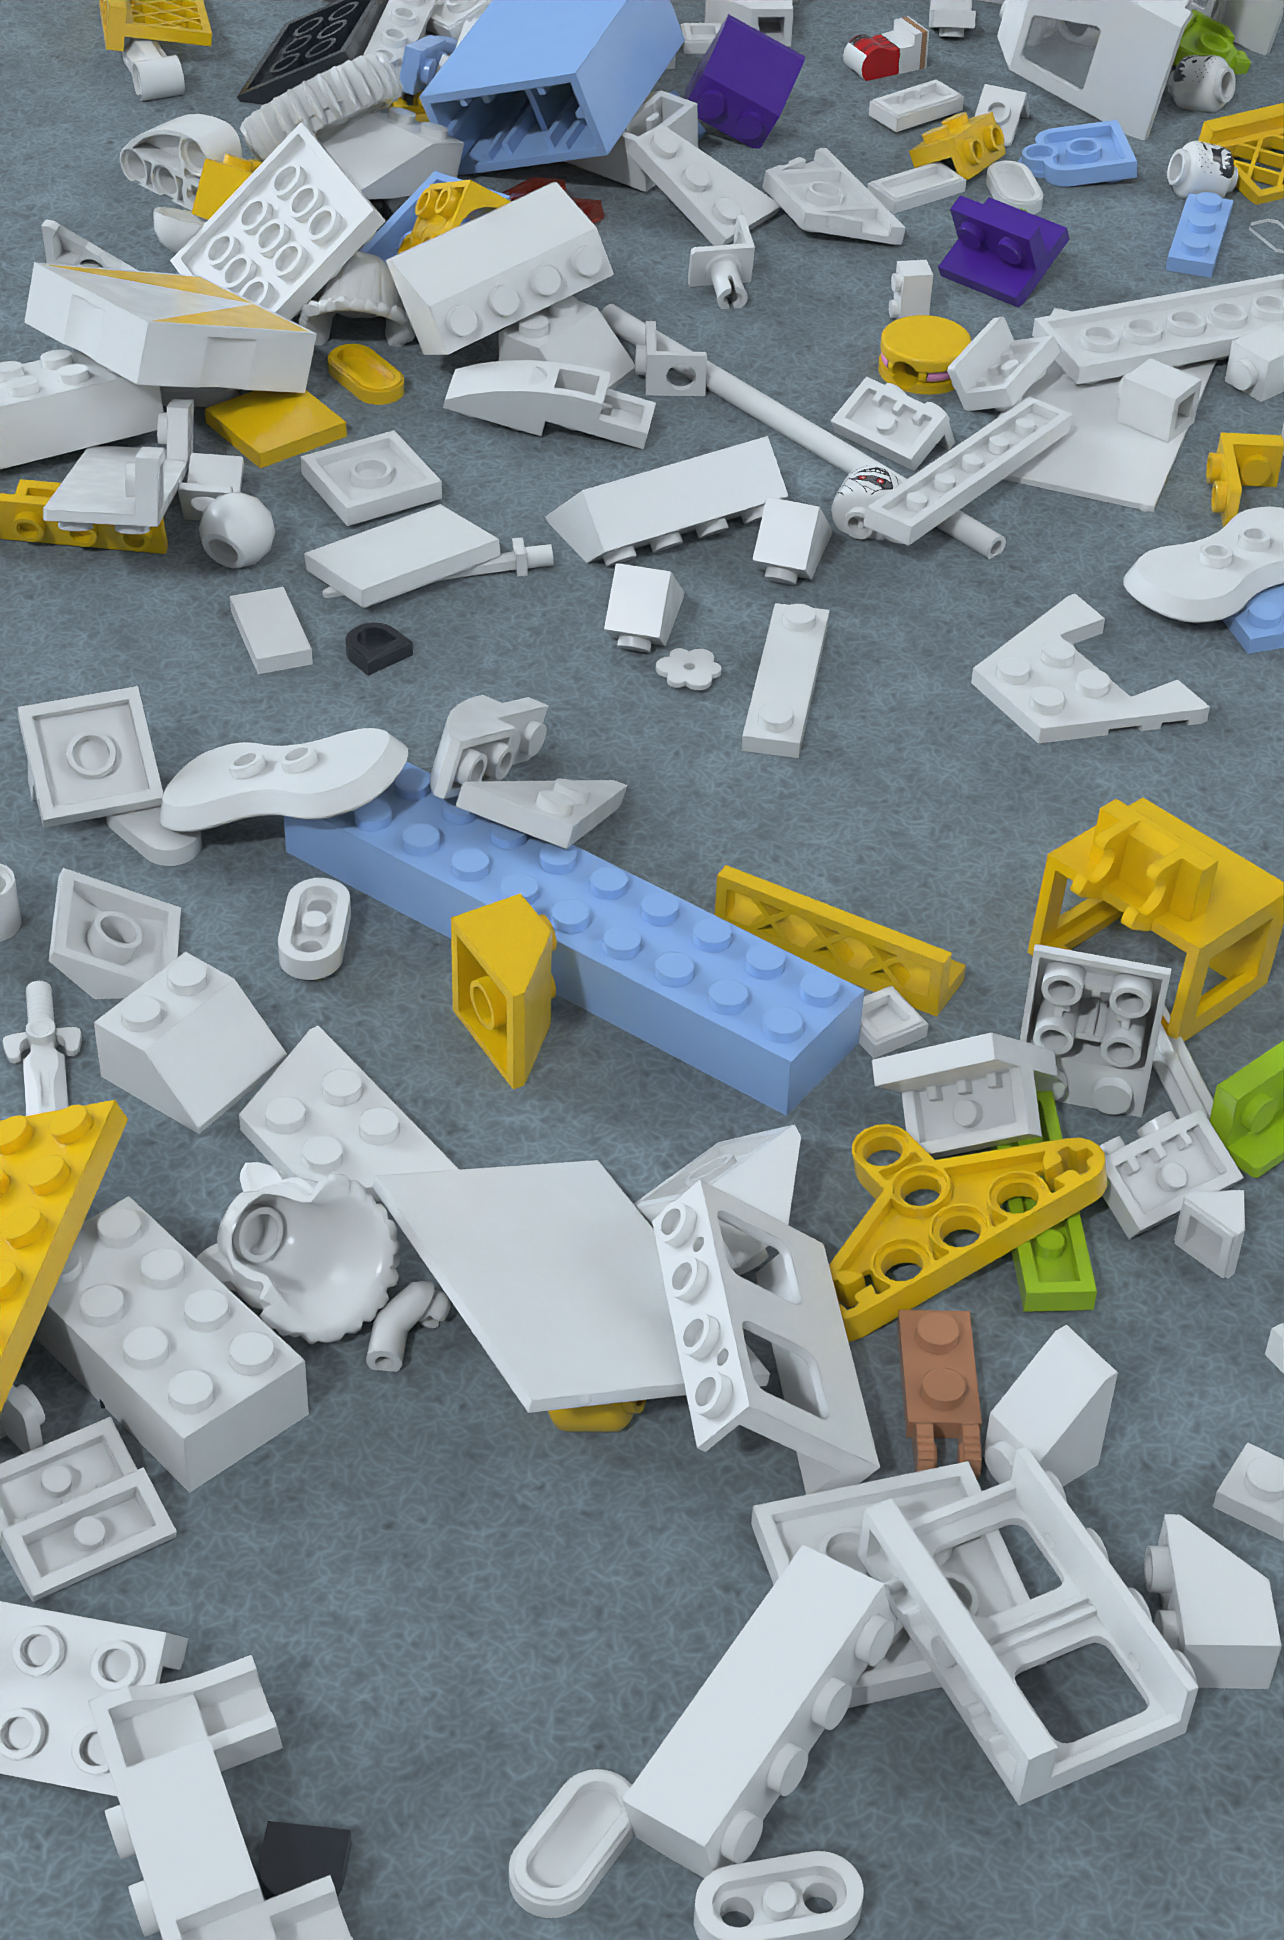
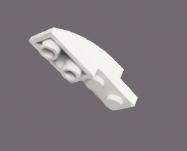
(536, 391)
(485, 741)

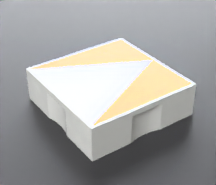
(169, 328)

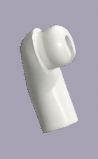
(392, 1323)

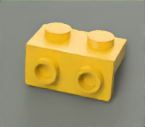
(970, 143)

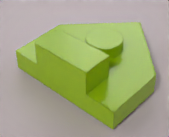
(1211, 37)

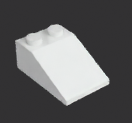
(394, 153)

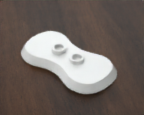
(1214, 574)
(289, 780)

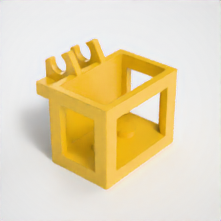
(1177, 886)

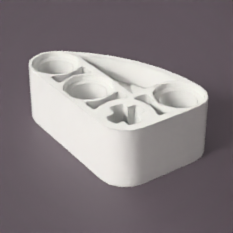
(174, 153)

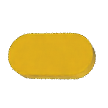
(366, 374)

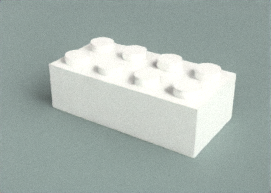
(68, 406)
(169, 1347)

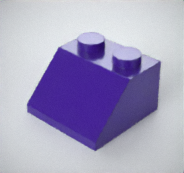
(743, 82)

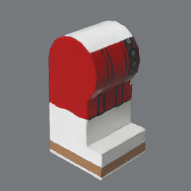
(889, 52)

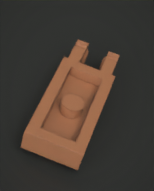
(939, 1385)

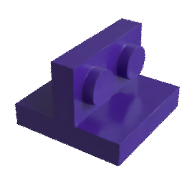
(1001, 249)

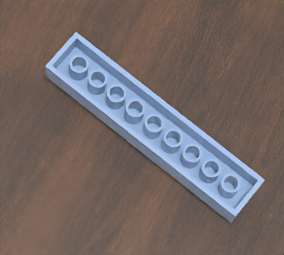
(621, 942)

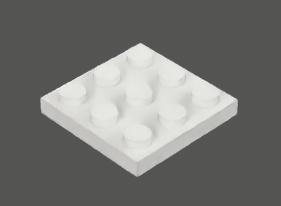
(832, 1524)

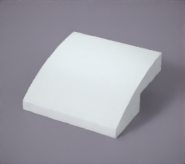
(77, 1509)

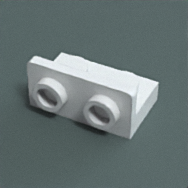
(893, 423)
(1161, 1167)

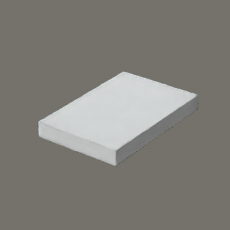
(402, 555)

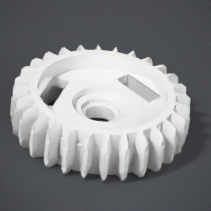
(324, 103)

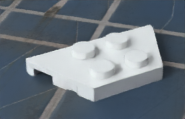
(831, 200)
(331, 1118)

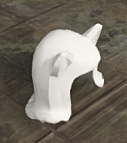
(359, 291)
(306, 1252)

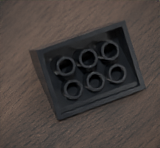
(313, 47)

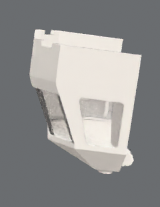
(1118, 53)

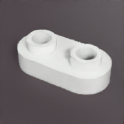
(314, 928)
(774, 1898)

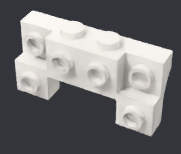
(177, 1817)

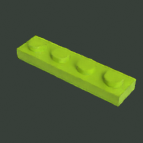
(1056, 1264)

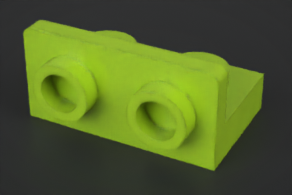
(1251, 1113)

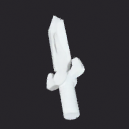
(44, 1065)

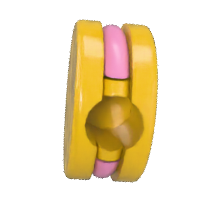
(919, 352)

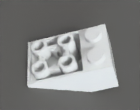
(657, 109)
(1100, 1023)

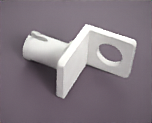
(725, 266)

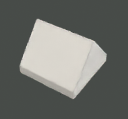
(1212, 1228)

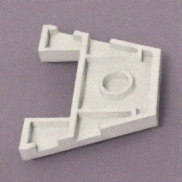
(1065, 697)

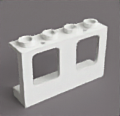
(790, 1308)
(981, 1656)

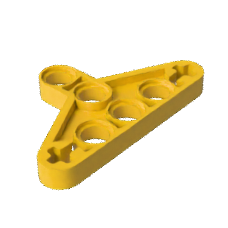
(969, 1199)

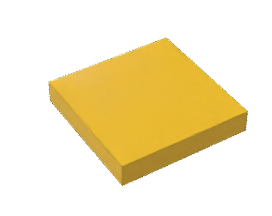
(275, 424)

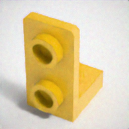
(1241, 462)

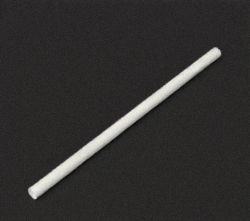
(796, 427)

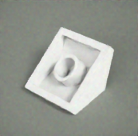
(110, 935)

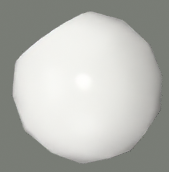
(239, 527)

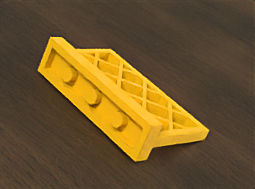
(155, 20)
(1251, 137)

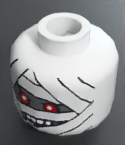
(855, 494)

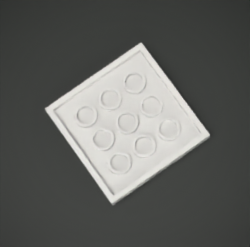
(284, 228)

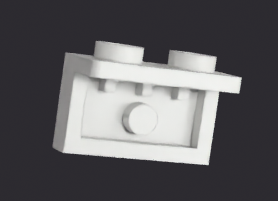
(998, 369)

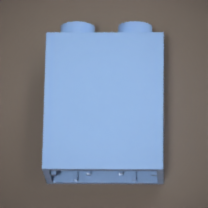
(550, 79)

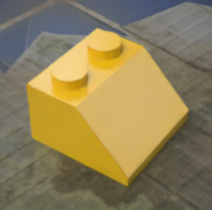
(504, 982)

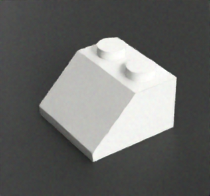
(568, 334)
(187, 1043)

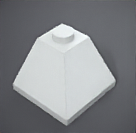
(750, 1168)

